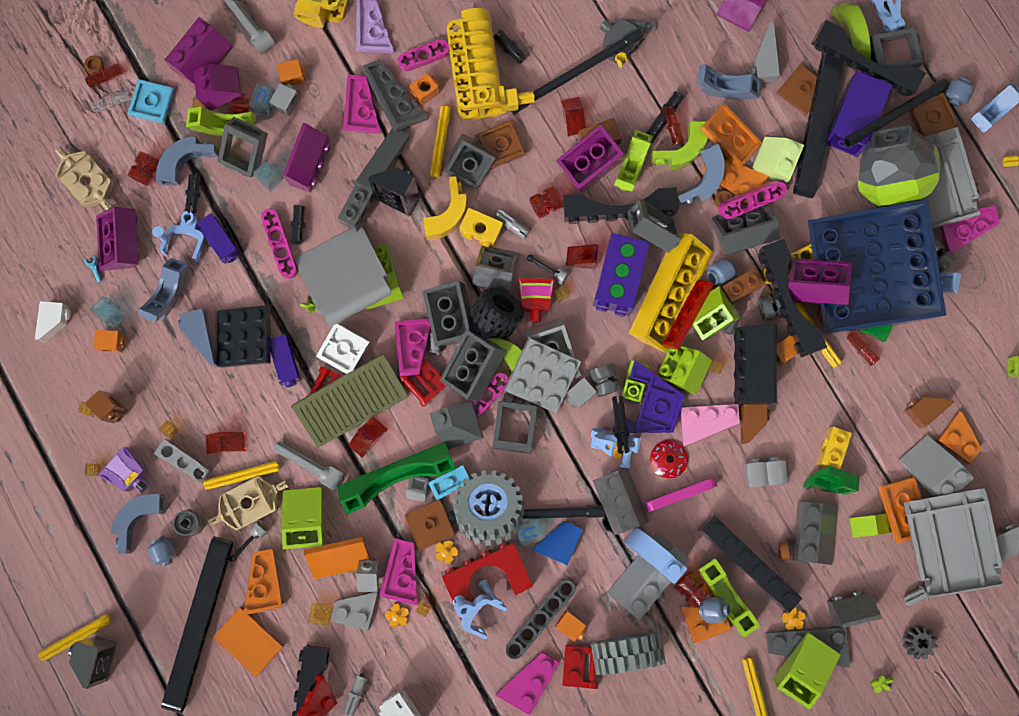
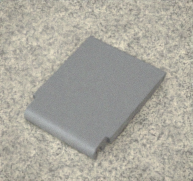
(956, 191)
(343, 276)
(954, 542)

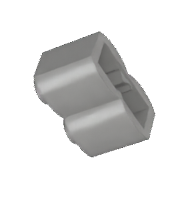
(765, 473)

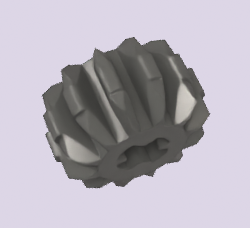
(912, 642)

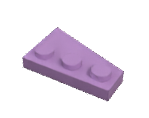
(370, 29)

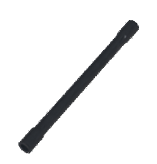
(626, 41)
(859, 135)
(589, 512)

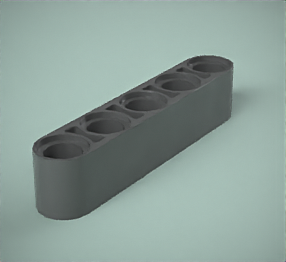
(536, 628)

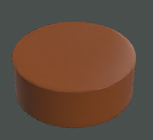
(93, 64)
(722, 196)
(784, 550)

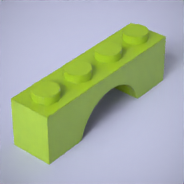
(718, 583)

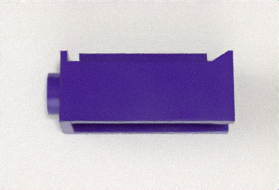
(218, 239)
(284, 361)

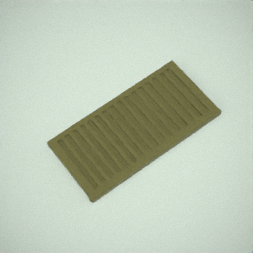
(349, 400)

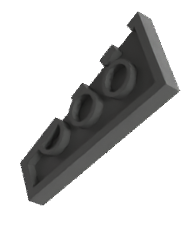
(392, 97)
(785, 642)

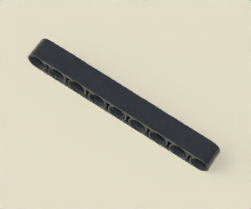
(817, 126)
(197, 625)

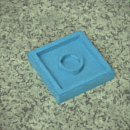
(151, 101)

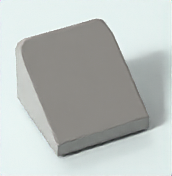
(417, 488)

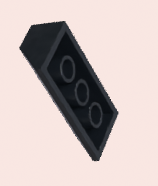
(396, 189)
(755, 364)

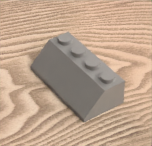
(642, 582)

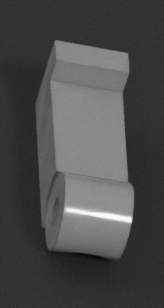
(181, 460)

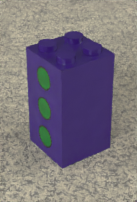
(858, 107)
(620, 274)

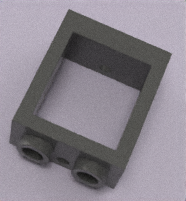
(913, 40)
(248, 133)
(654, 225)
(513, 446)

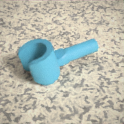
(93, 266)

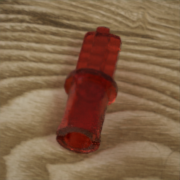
(104, 75)
(673, 125)
(862, 348)

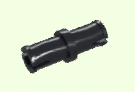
(510, 47)
(192, 193)
(298, 224)

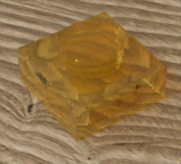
(320, 614)

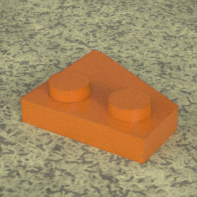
(960, 439)
(699, 628)

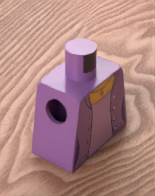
(126, 471)

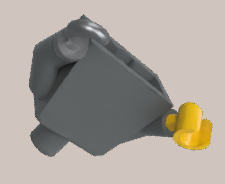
(618, 31)

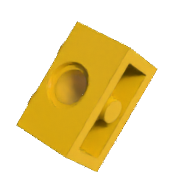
(473, 220)
(833, 448)

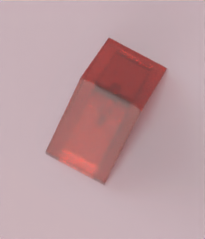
(573, 115)
(582, 256)
(367, 437)
(225, 442)

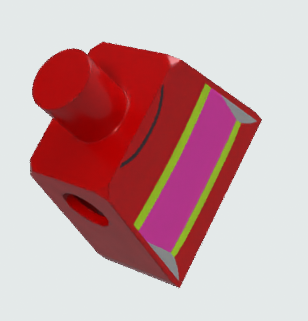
(535, 296)

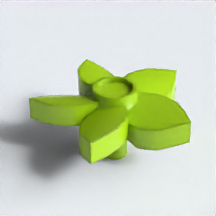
(310, 305)
(881, 683)

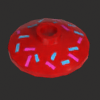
(662, 466)

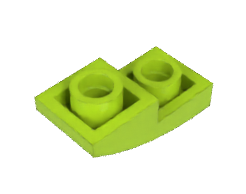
(633, 388)

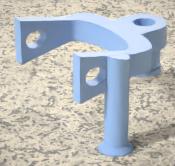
(893, 20)
(186, 227)
(602, 438)
(468, 610)

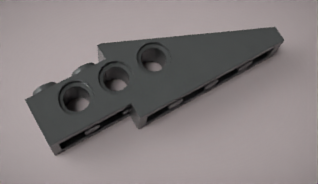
(362, 193)

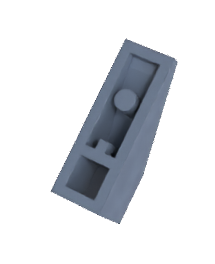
(197, 329)

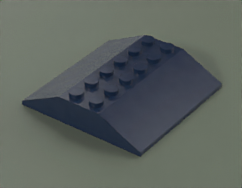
(892, 266)

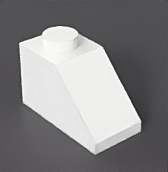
(51, 319)

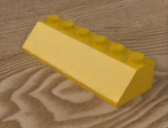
(670, 290)

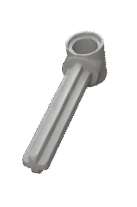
(260, 38)
(328, 475)

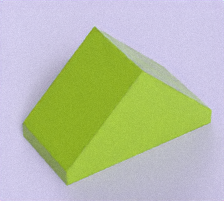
(870, 525)

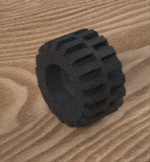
(497, 312)

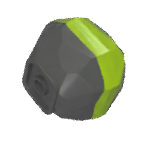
(898, 167)

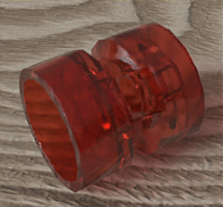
(144, 168)
(544, 203)
(692, 589)

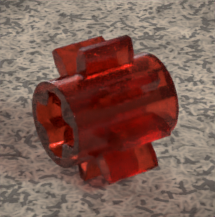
(239, 104)

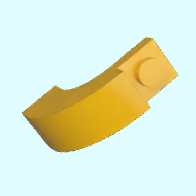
(444, 224)

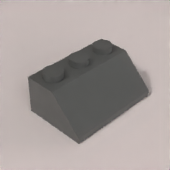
(746, 230)
(448, 312)
(472, 365)
(620, 501)
(814, 533)
(92, 660)

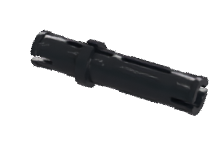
(661, 121)
(621, 431)

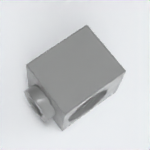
(284, 99)
(580, 393)
(367, 576)

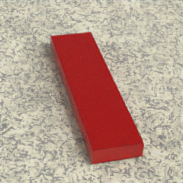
(687, 314)

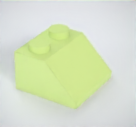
(777, 158)

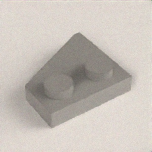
(355, 611)

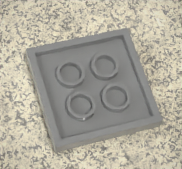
(542, 375)

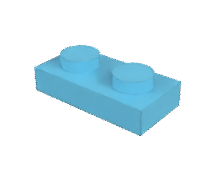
(448, 482)

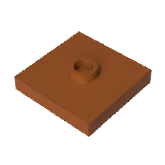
(799, 89)
(934, 116)
(502, 143)
(429, 525)

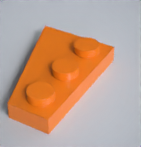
(741, 179)
(263, 584)

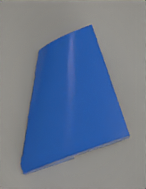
(560, 543)

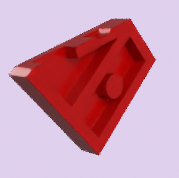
(319, 701)

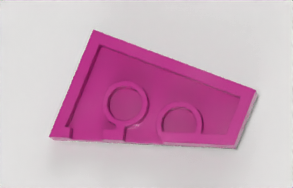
(359, 108)
(964, 231)
(400, 576)
(529, 684)

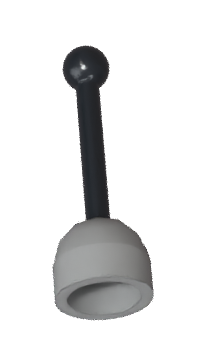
(560, 275)
(257, 531)

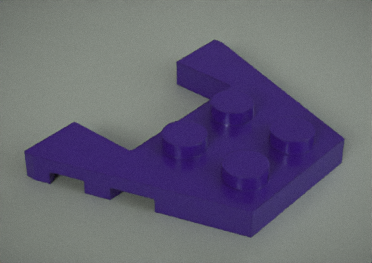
(659, 406)

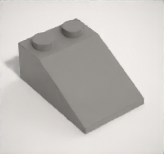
(553, 335)
(935, 468)

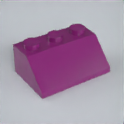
(197, 48)
(307, 158)
(591, 158)
(117, 239)
(820, 281)

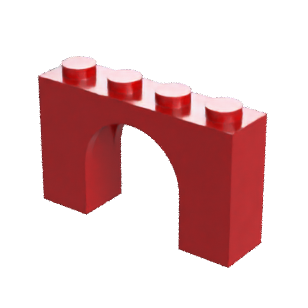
(506, 558)

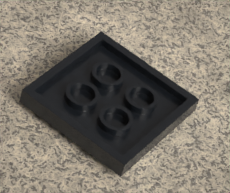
(243, 336)

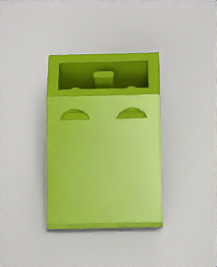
(385, 258)
(303, 518)
(807, 671)

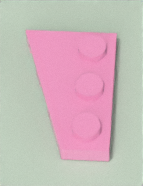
(706, 420)

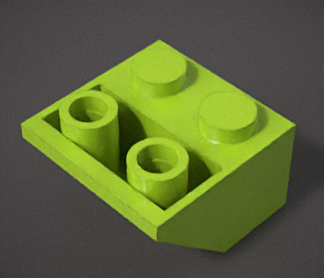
(715, 314)
(684, 369)

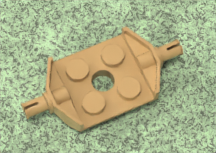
(72, 172)
(263, 498)

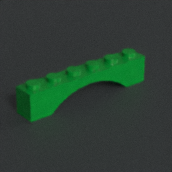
(361, 490)

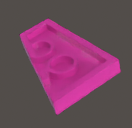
(411, 344)

